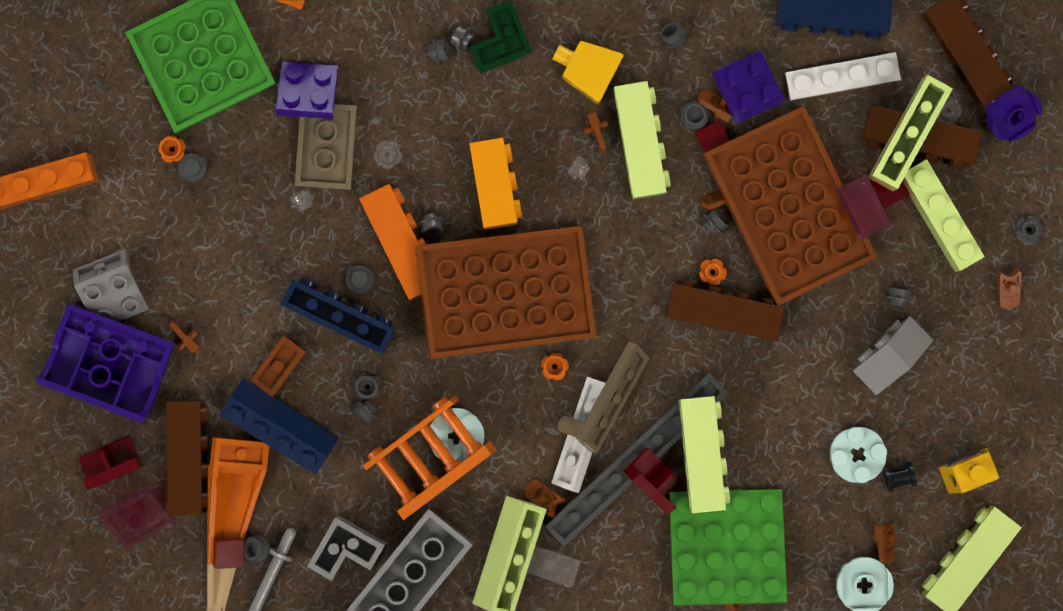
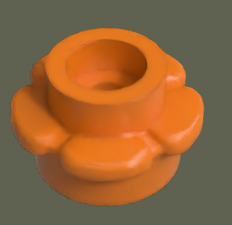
(166, 144)
(720, 271)
(549, 372)

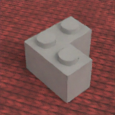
(892, 355)
(344, 541)

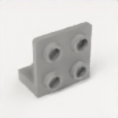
(109, 287)

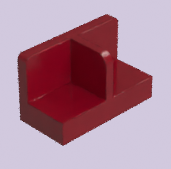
(109, 463)
(653, 479)

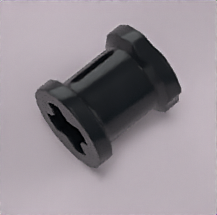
(900, 476)

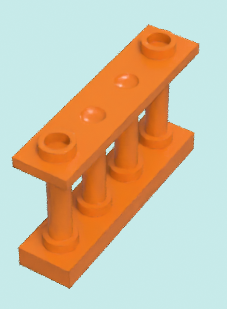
(432, 484)

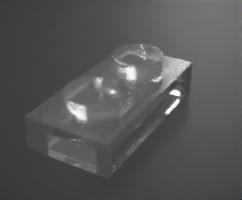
(553, 566)

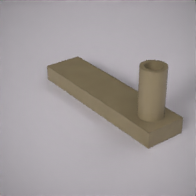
(609, 402)

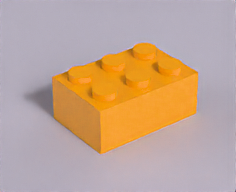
(495, 183)

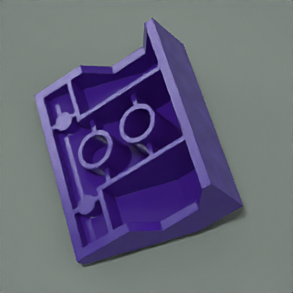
(106, 364)

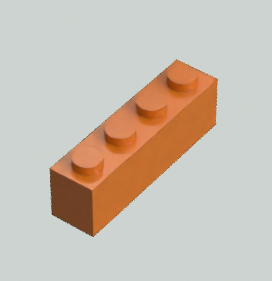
(47, 180)
(395, 234)

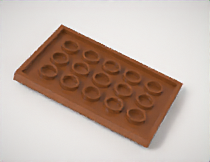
(788, 205)
(505, 292)

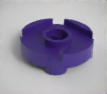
(1016, 101)

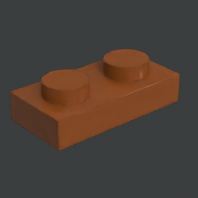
(278, 366)

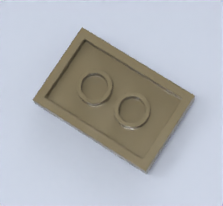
(327, 150)

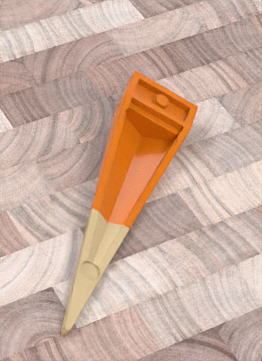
(233, 488)

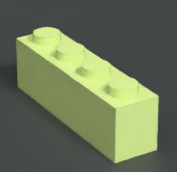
(910, 133)
(640, 140)
(941, 216)
(702, 454)
(509, 555)
(971, 559)

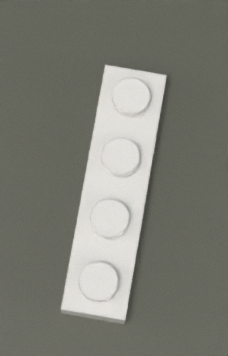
(842, 76)
(574, 455)

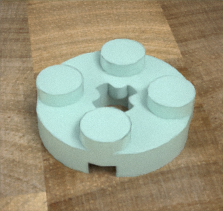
(470, 422)
(874, 454)
(874, 572)

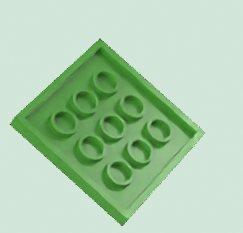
(200, 60)
(729, 552)

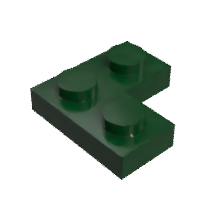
(509, 40)

